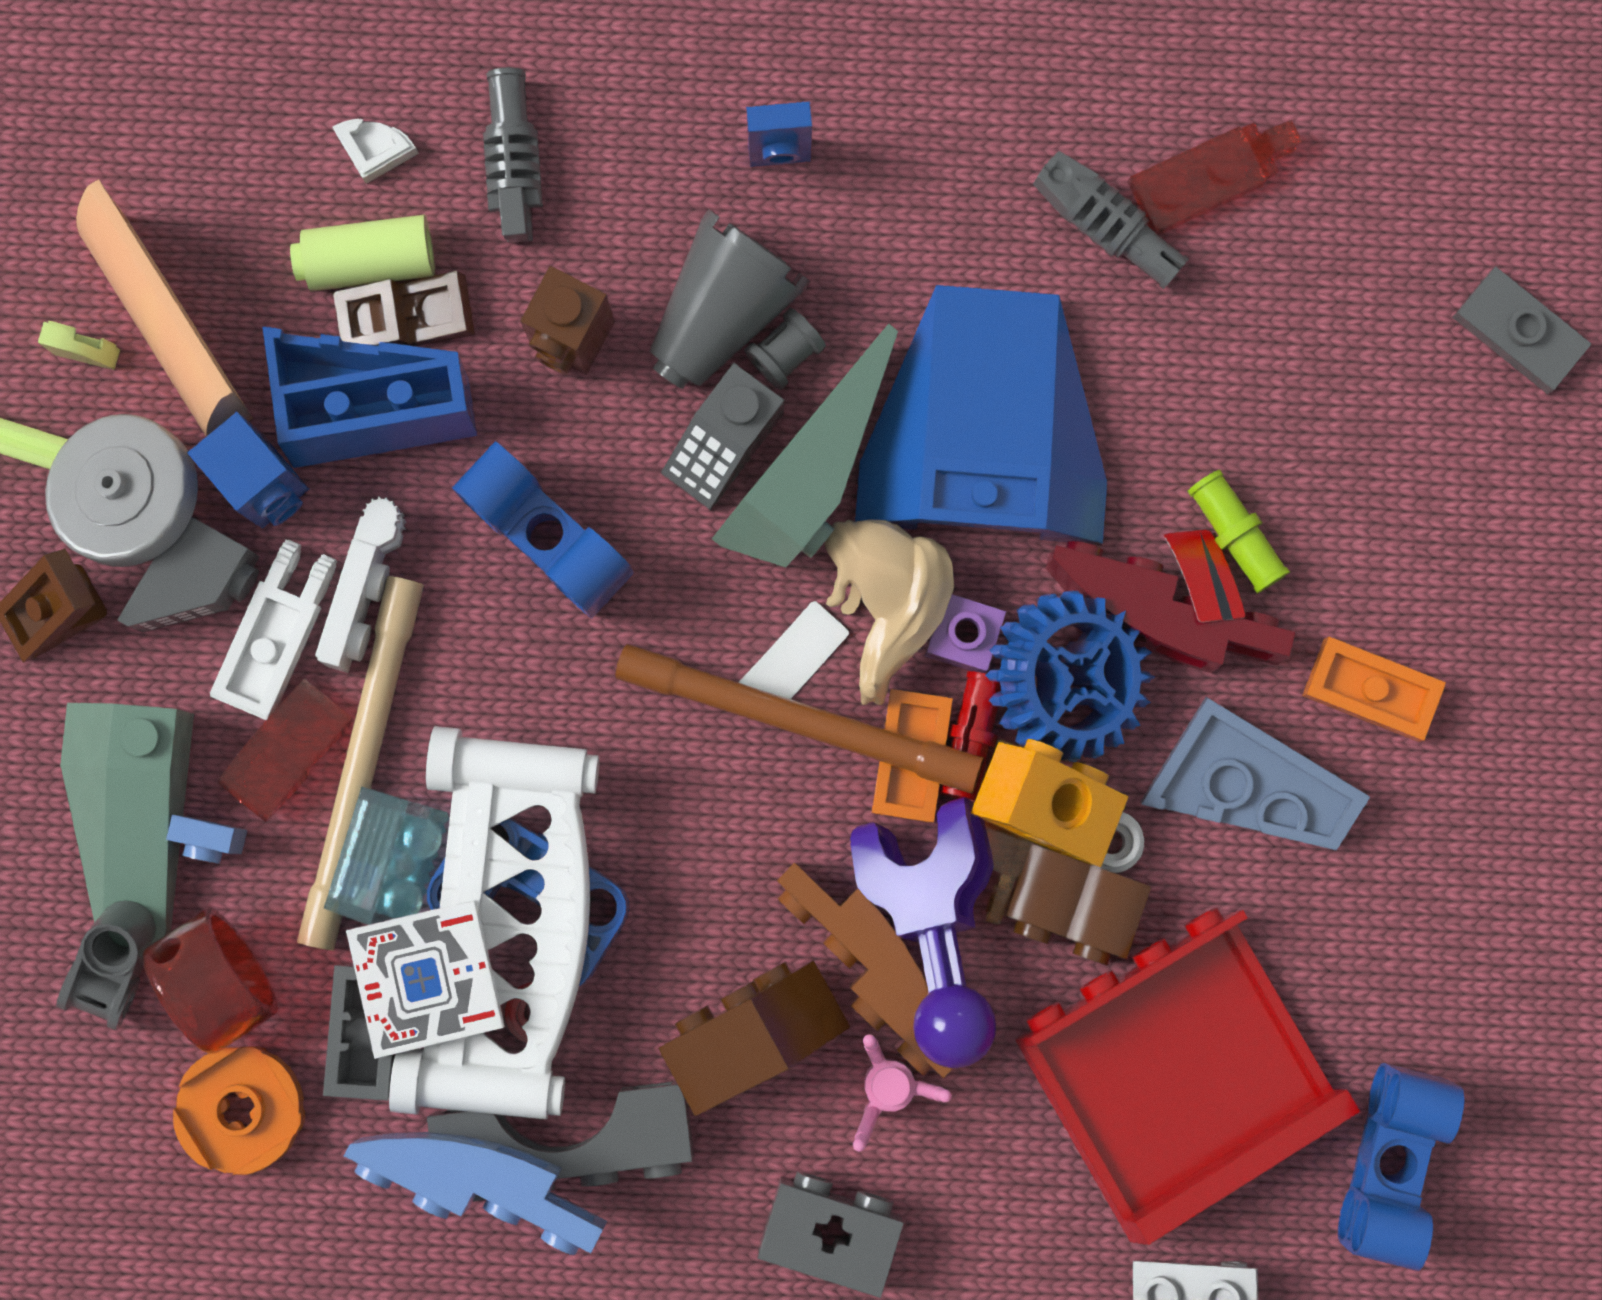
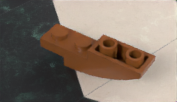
(890, 983)

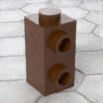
(567, 322)

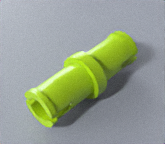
(1238, 531)

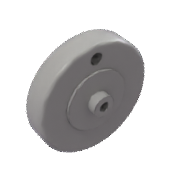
(121, 490)

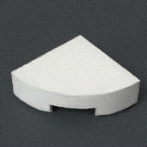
(374, 146)

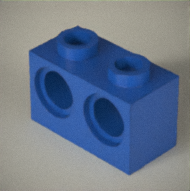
(250, 472)

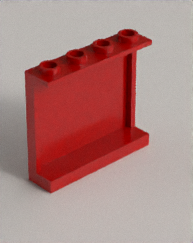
(1181, 1077)

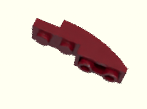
(1165, 624)

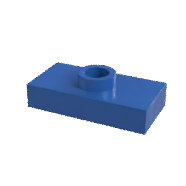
(779, 134)

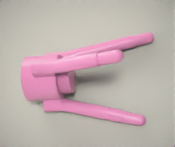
(889, 1088)

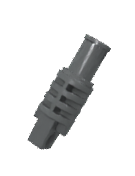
(511, 155)
(1107, 217)

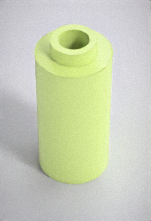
(364, 253)

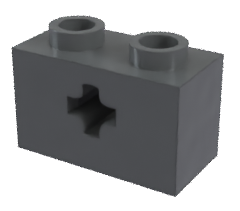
(350, 1057)
(852, 1262)

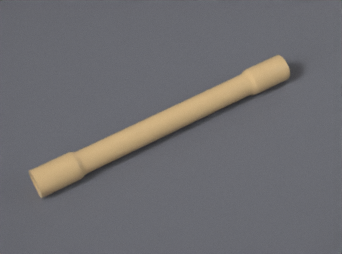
(392, 632)

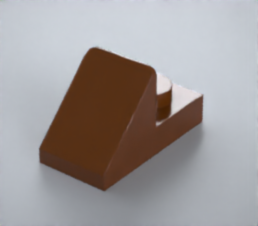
(50, 605)

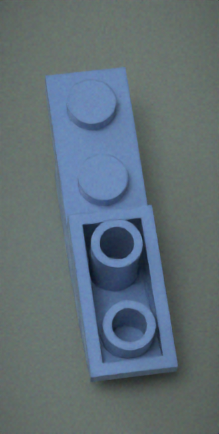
(453, 1169)

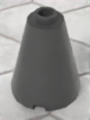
(720, 302)

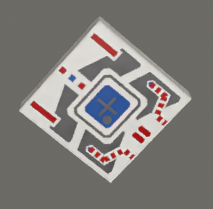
(425, 979)

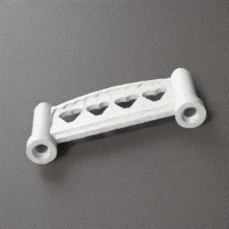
(488, 787)

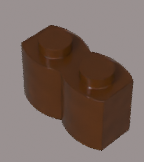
(1076, 903)

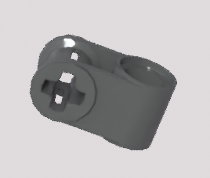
(104, 972)

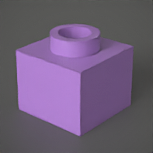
(970, 656)

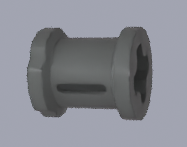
(785, 348)

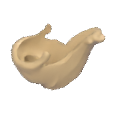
(902, 585)

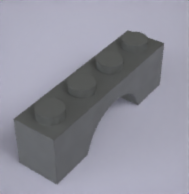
(645, 1131)

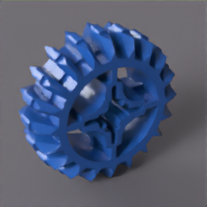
(1101, 670)

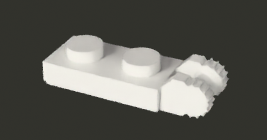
(361, 580)
(272, 635)

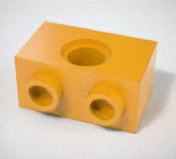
(1050, 802)

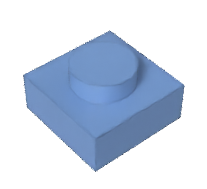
(205, 839)

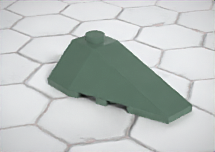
(807, 480)
(122, 786)

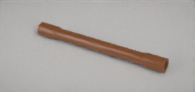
(926, 759)

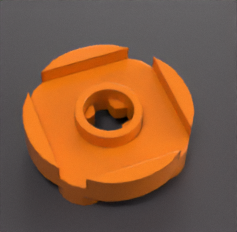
(203, 1100)

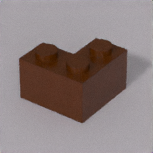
(756, 1037)

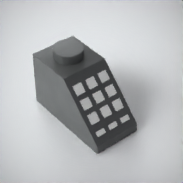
(723, 436)
(191, 580)

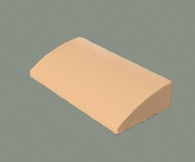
(156, 310)

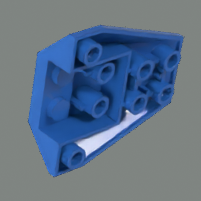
(987, 424)

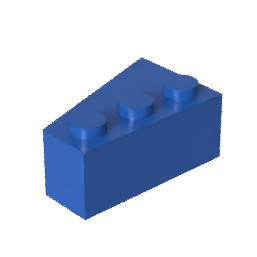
(363, 398)

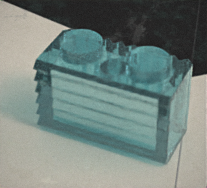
(385, 858)

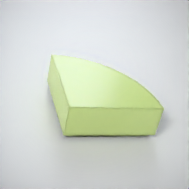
(65, 343)

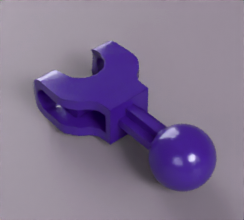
(929, 907)

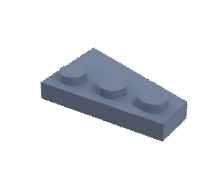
(1253, 781)

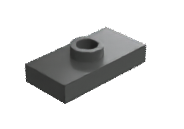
(1521, 330)

